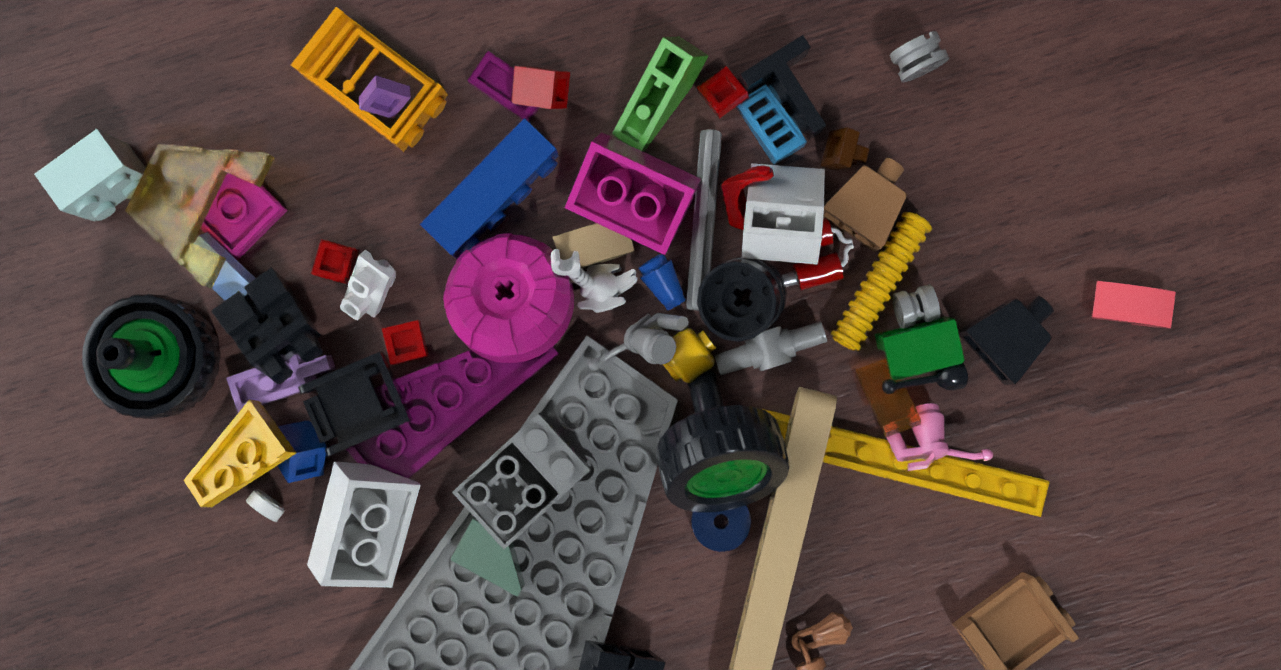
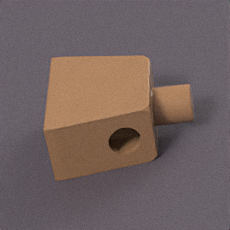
(868, 204)

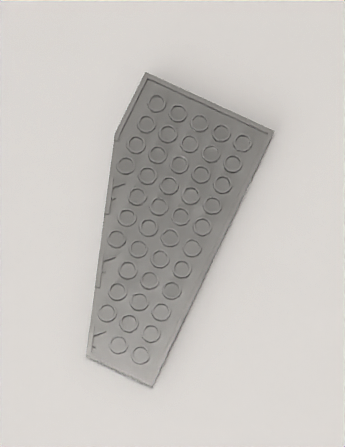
(567, 557)

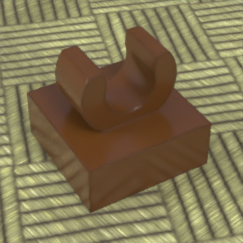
(843, 150)

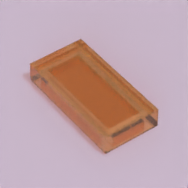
(893, 411)

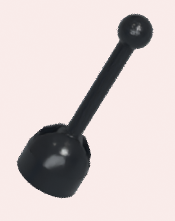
(949, 378)

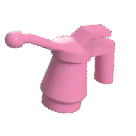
(931, 441)

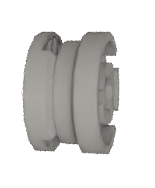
(919, 57)

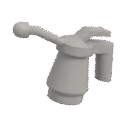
(648, 339)

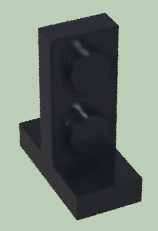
(785, 85)

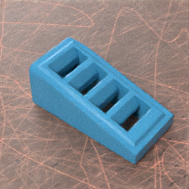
(796, 140)

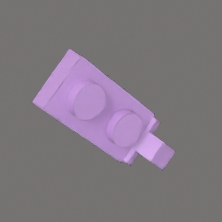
(259, 387)

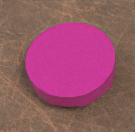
(508, 299)

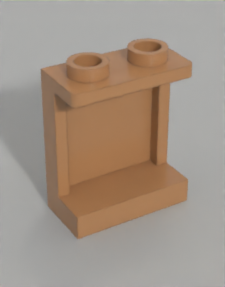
(1015, 625)

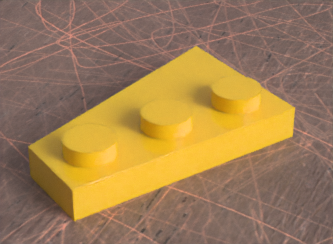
(239, 456)

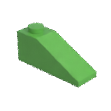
(659, 91)

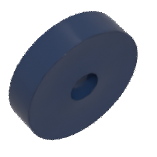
(722, 538)

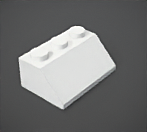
(362, 526)

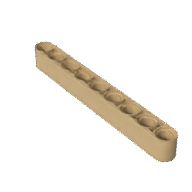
(784, 532)

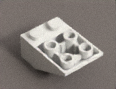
(785, 216)

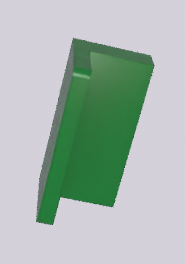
(921, 347)

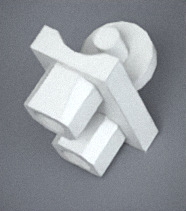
(367, 286)

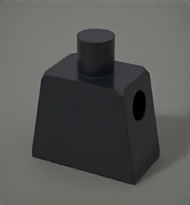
(1010, 337)

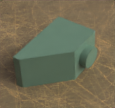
(486, 558)

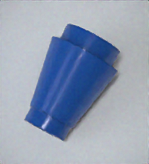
(662, 281)

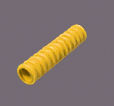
(881, 280)

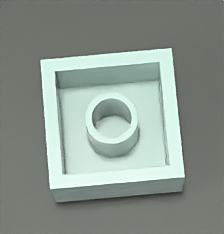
(92, 176)

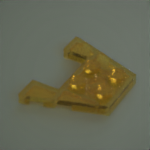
(178, 195)

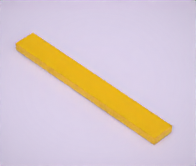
(944, 475)

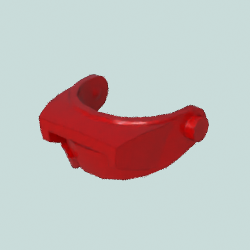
(734, 192)

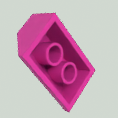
(632, 193)

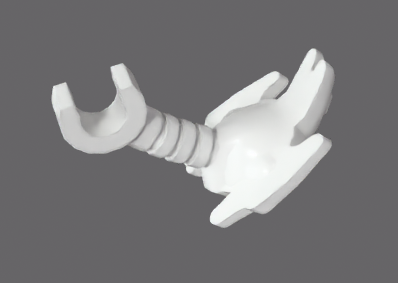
(597, 284)

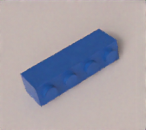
(491, 189)

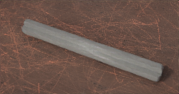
(704, 213)

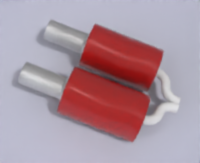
(828, 268)

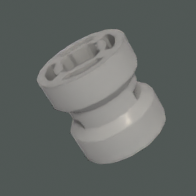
(916, 306)

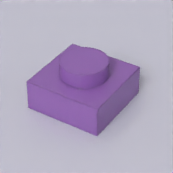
(384, 97)

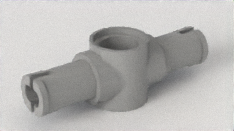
(771, 348)

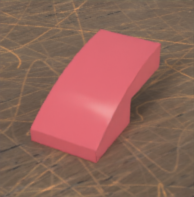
(1134, 304)

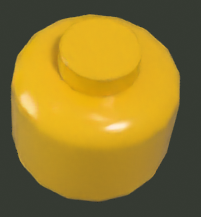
(691, 355)

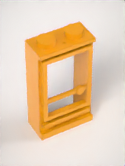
(328, 49)

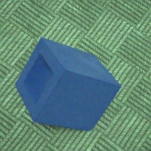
(309, 455)

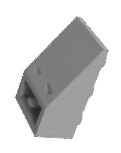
(521, 480)

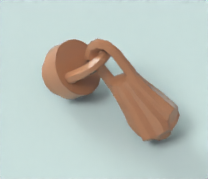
(830, 631)

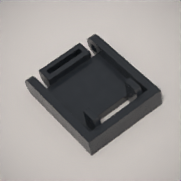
(350, 406)

